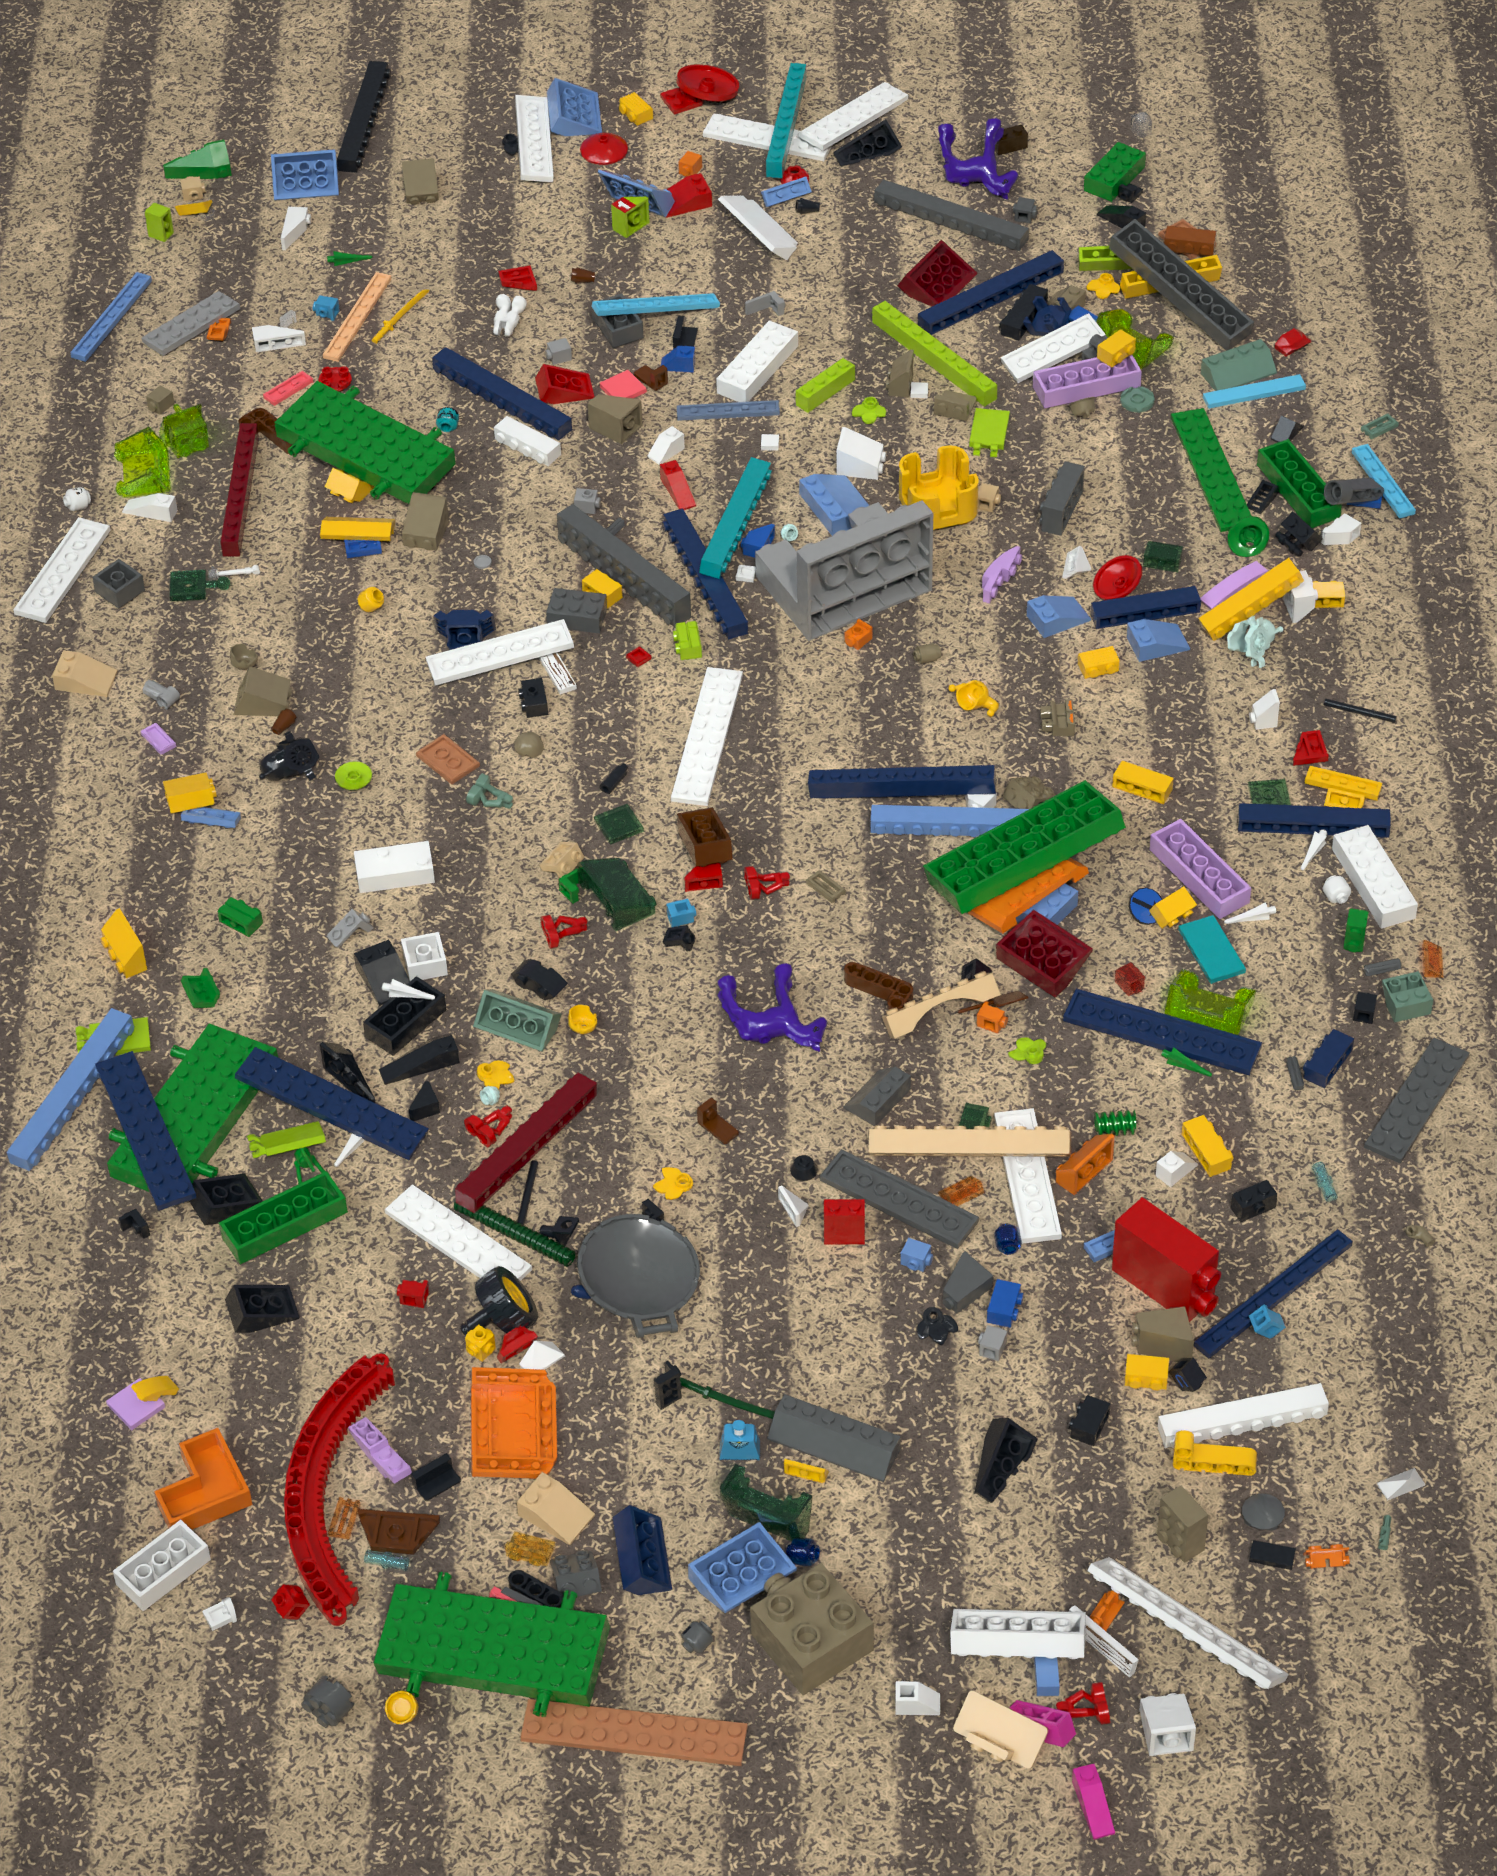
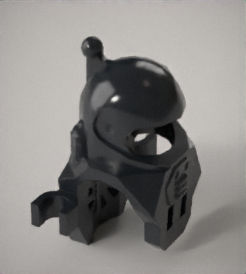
(288, 759)

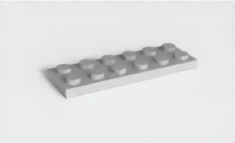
(190, 323)

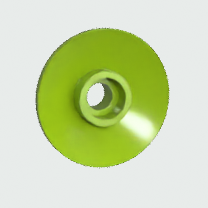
(353, 775)

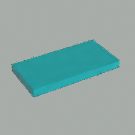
(1212, 949)

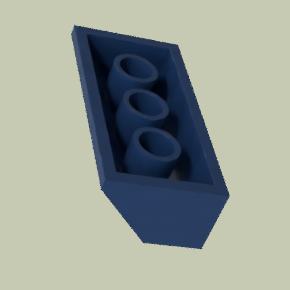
(641, 1551)

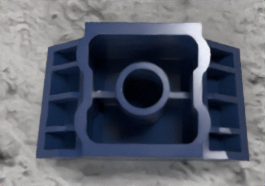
(464, 626)

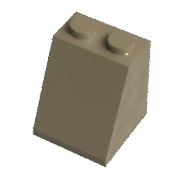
(420, 181)
(615, 416)
(425, 521)
(262, 694)
(1163, 1334)

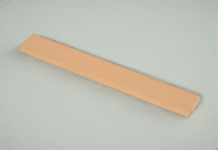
(357, 317)

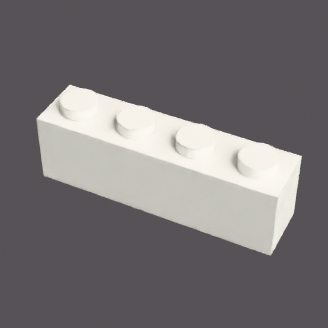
(527, 441)

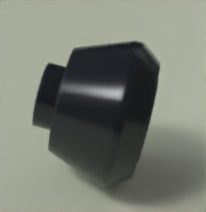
(803, 1168)

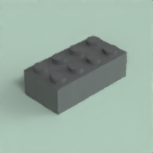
(1062, 498)

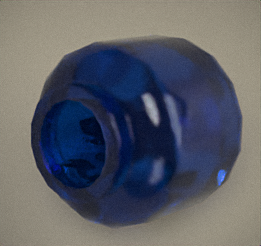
(1007, 1239)
(803, 1551)

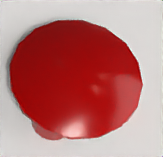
(336, 377)

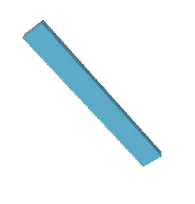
(655, 304)

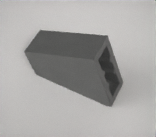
(966, 1283)

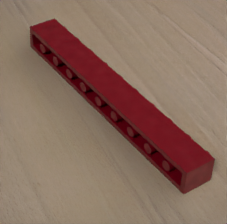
(239, 490)
(525, 1142)

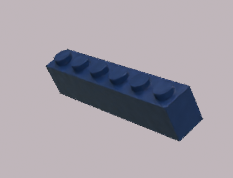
(1145, 606)

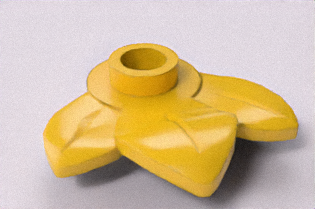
(1103, 286)
(495, 1073)
(671, 1183)

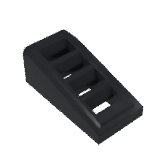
(1264, 486)

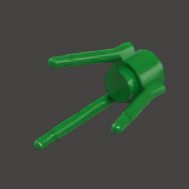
(305, 1160)

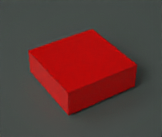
(638, 656)

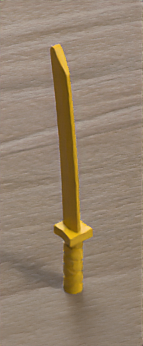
(388, 325)

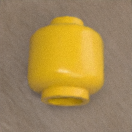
(370, 599)

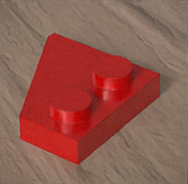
(518, 278)
(1310, 749)

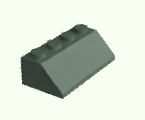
(1238, 366)
(516, 1019)

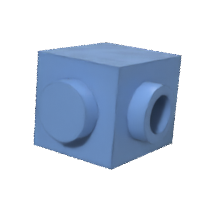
(916, 1255)

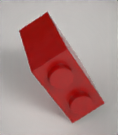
(844, 1221)

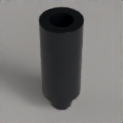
(614, 778)

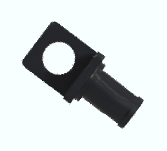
(560, 1230)

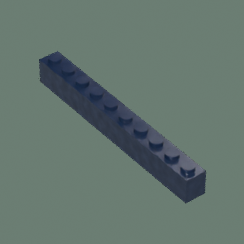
(990, 292)
(502, 393)
(713, 590)
(902, 781)

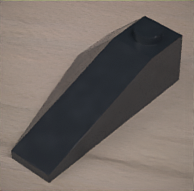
(872, 143)
(426, 1057)
(343, 1067)
(1002, 1452)

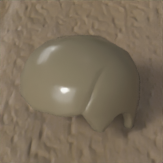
(241, 655)
(529, 744)

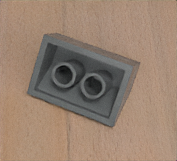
(879, 1095)

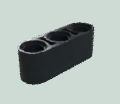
(531, 1585)

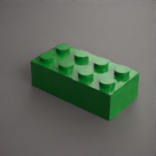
(1115, 168)

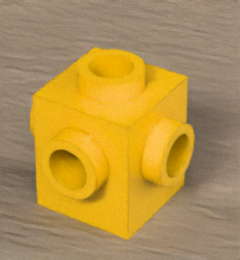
(480, 1342)

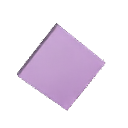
(131, 1409)

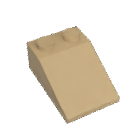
(83, 674)
(554, 1509)

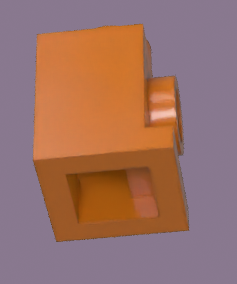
(858, 634)
(991, 1018)

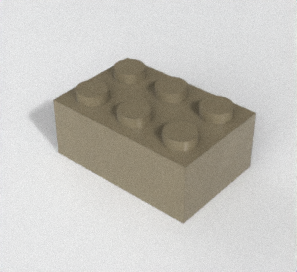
(1182, 1524)

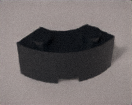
(542, 981)

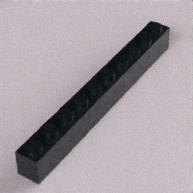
(363, 117)

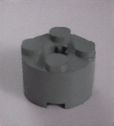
(327, 1702)

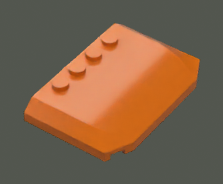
(1003, 909)
(512, 1423)

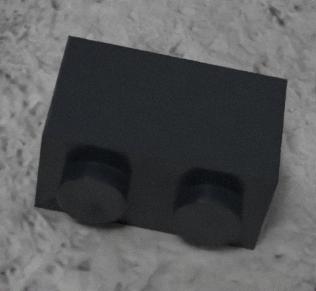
(1089, 1420)

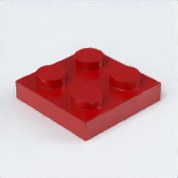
(679, 101)

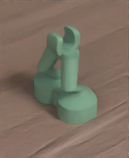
(481, 786)

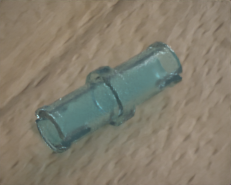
(1324, 1181)
(386, 1560)

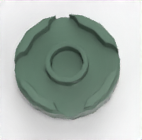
(1137, 399)

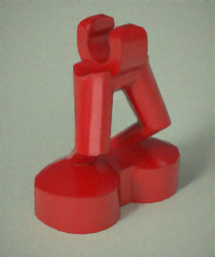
(755, 887)
(552, 935)
(485, 1133)
(1097, 1698)

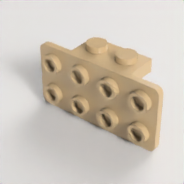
(1000, 1730)

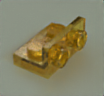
(529, 1549)

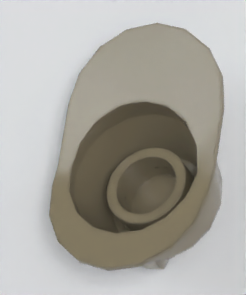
(1083, 407)

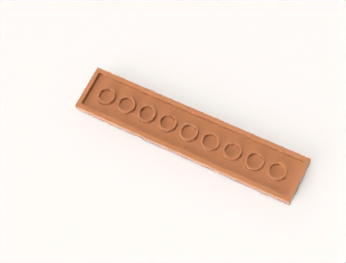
(636, 1733)

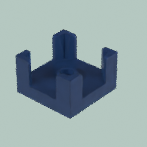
(1048, 316)

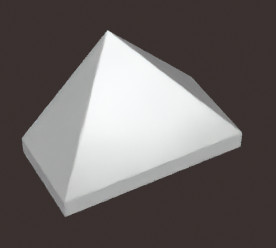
(1075, 563)
(793, 1205)
(541, 1355)
(1400, 1484)

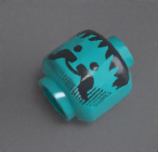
(447, 419)

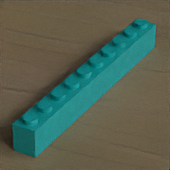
(786, 120)
(735, 518)

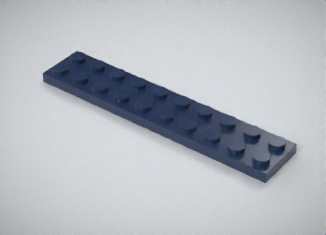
(1162, 1031)
(331, 1103)
(145, 1131)

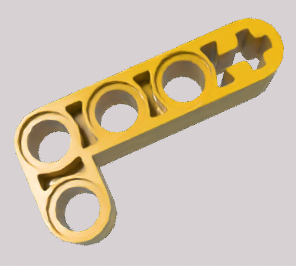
(1212, 1457)

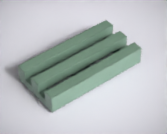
(1381, 427)

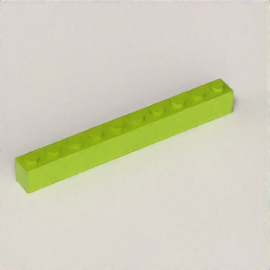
(934, 353)

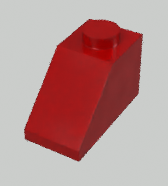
(704, 878)

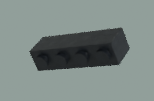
(1012, 325)

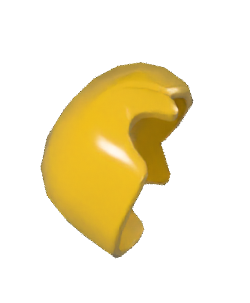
(579, 1016)
(401, 1707)

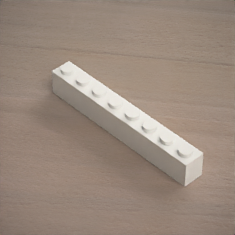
(1246, 1414)

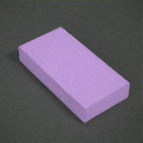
(158, 738)

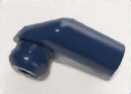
(579, 1292)

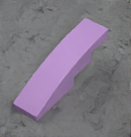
(1233, 584)

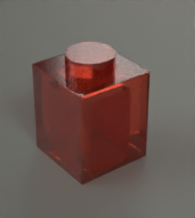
(1129, 979)

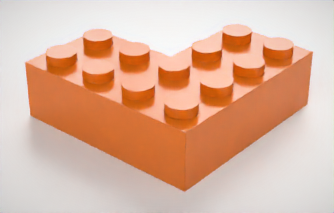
(213, 1485)

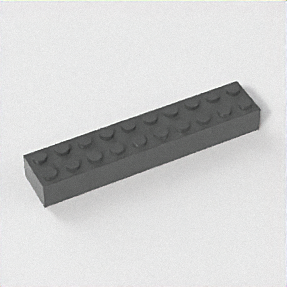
(1181, 285)
(624, 565)

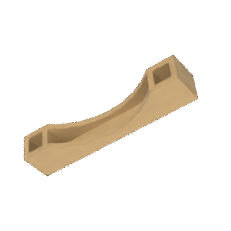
(905, 1019)

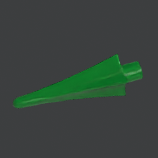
(344, 258)
(1178, 1059)

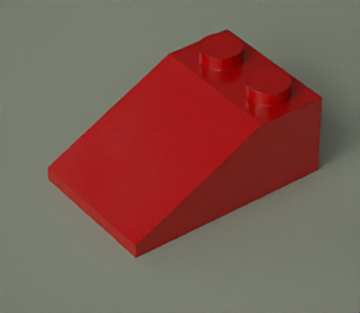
(690, 195)
(563, 385)

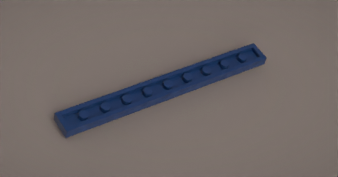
(1273, 1293)

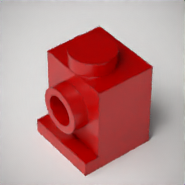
(413, 1293)

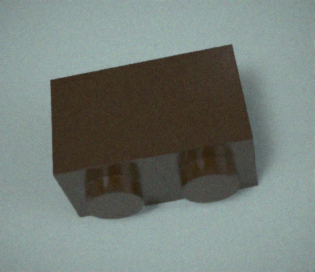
(1013, 140)

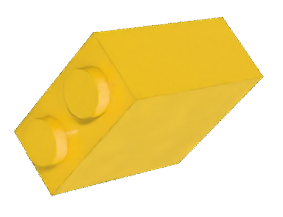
(189, 792)

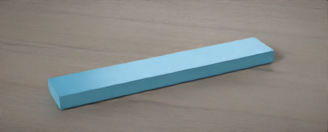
(1254, 391)
(1377, 471)

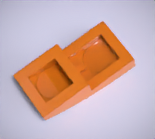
(219, 330)

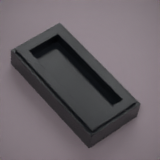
(1272, 1555)

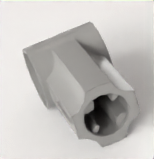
(164, 696)

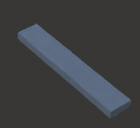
(728, 410)

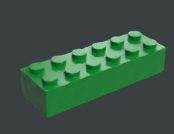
(1297, 483)
(283, 1217)

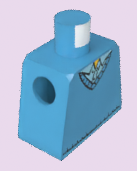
(739, 1442)

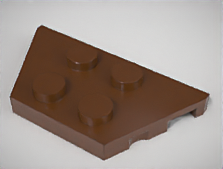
(396, 1530)

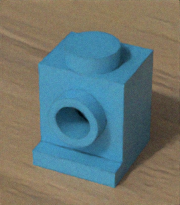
(326, 307)
(680, 912)
(1266, 1322)

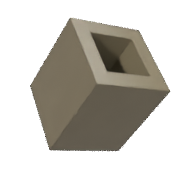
(160, 400)

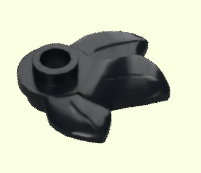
(510, 144)
(936, 1328)

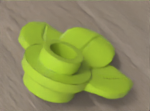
(869, 410)
(1028, 1049)

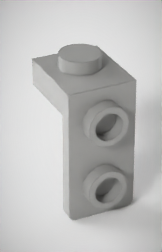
(765, 301)
(348, 925)

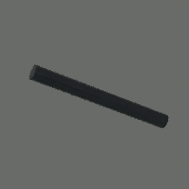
(1359, 710)
(527, 1192)

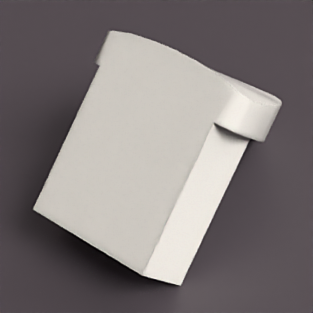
(220, 1614)

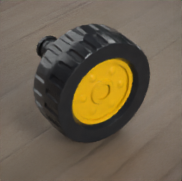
(503, 1302)

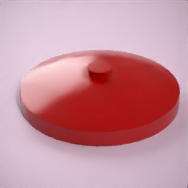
(707, 82)

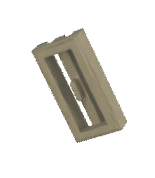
(823, 888)

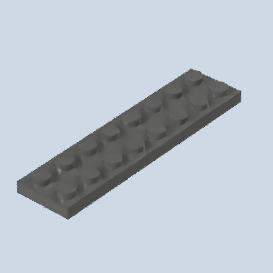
(1416, 1100)
(899, 1199)

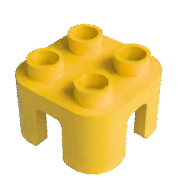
(946, 491)

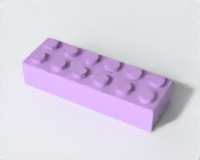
(1084, 380)
(1200, 868)

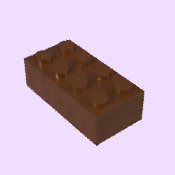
(704, 836)

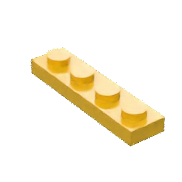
(1331, 779)

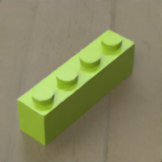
(1099, 258)
(825, 385)

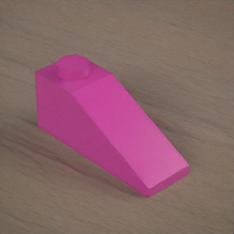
(1058, 1722)
(1093, 1801)

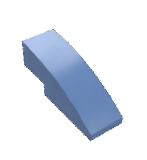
(1046, 1676)

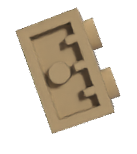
(562, 858)

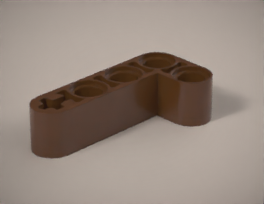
(266, 426)
(878, 984)

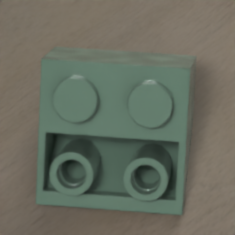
(1407, 996)

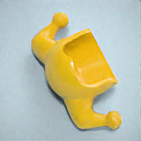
(974, 696)

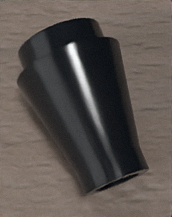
(806, 206)

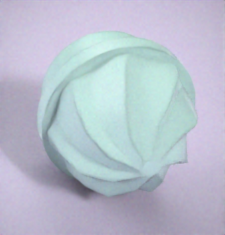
(789, 532)
(489, 1095)

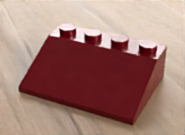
(937, 276)
(1043, 953)

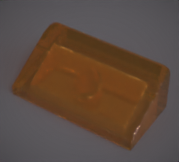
(1432, 960)
(962, 1191)

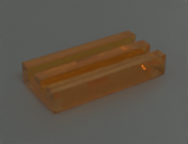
(356, 1505)

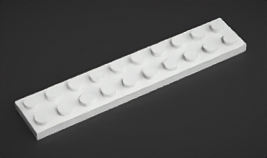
(707, 736)
(1187, 1622)

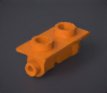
(1335, 1554)
(1107, 1609)

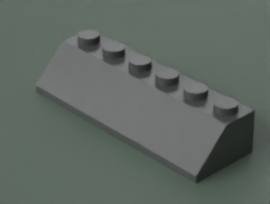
(834, 1438)

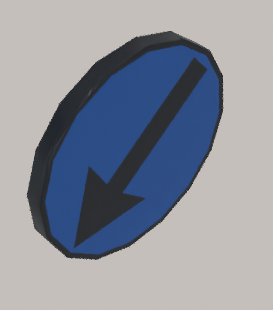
(1140, 904)

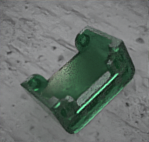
(617, 890)
(783, 1518)

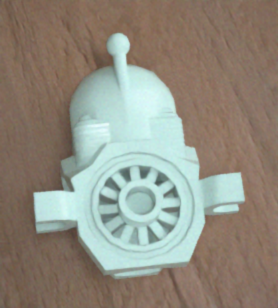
(1256, 640)

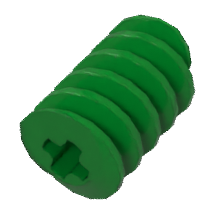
(1114, 1123)

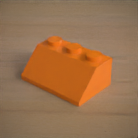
(1086, 1163)

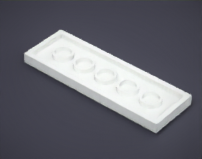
(1051, 348)

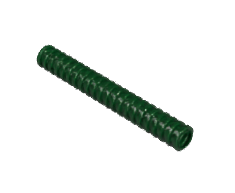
(520, 1233)

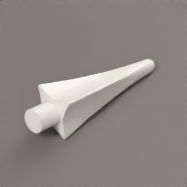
(1317, 843)
(1259, 913)
(399, 989)
(352, 1144)

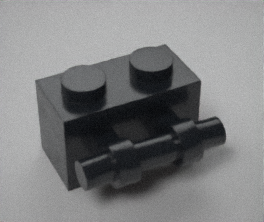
(1301, 531)

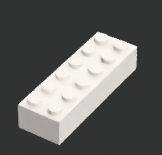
(757, 362)
(1374, 876)
(1018, 1633)

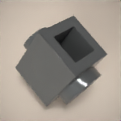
(1025, 210)

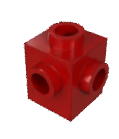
(290, 1602)

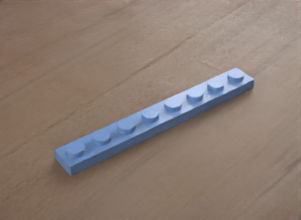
(111, 316)

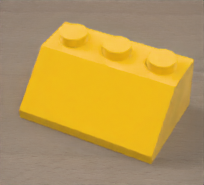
(123, 945)

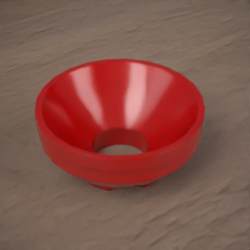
(788, 176)

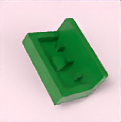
(201, 989)

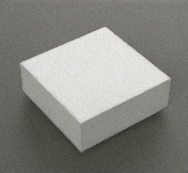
(919, 390)
(769, 442)
(746, 573)

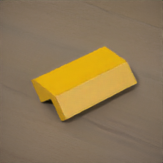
(357, 528)

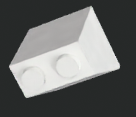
(859, 455)
(1167, 1724)

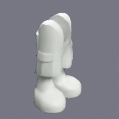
(504, 317)

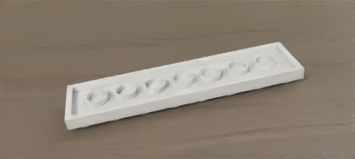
(853, 116)
(757, 135)
(534, 138)
(62, 570)
(499, 652)
(1029, 1185)
(453, 1234)

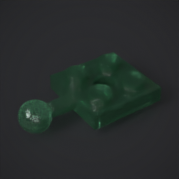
(198, 586)

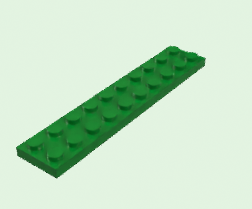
(1211, 467)

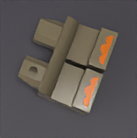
(1062, 718)

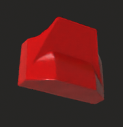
(1291, 342)
(515, 1342)

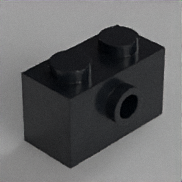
(533, 697)
(1253, 1200)

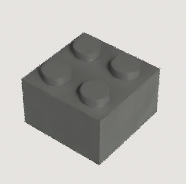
(118, 583)

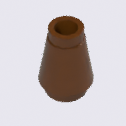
(581, 275)
(284, 720)

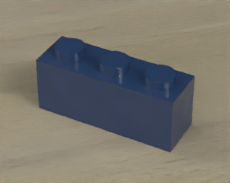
(1328, 1058)

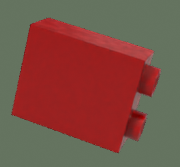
(1165, 1260)

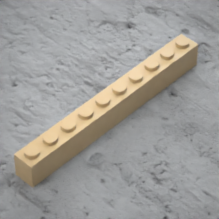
(970, 1141)

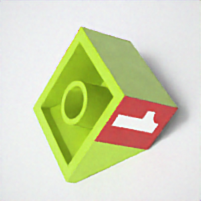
(630, 215)

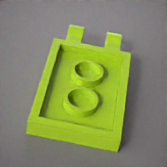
(989, 430)
(137, 1042)
(286, 1139)

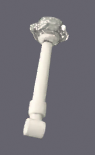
(213, 573)

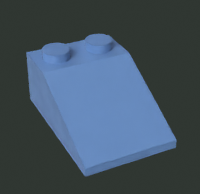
(1055, 614)
(1155, 639)

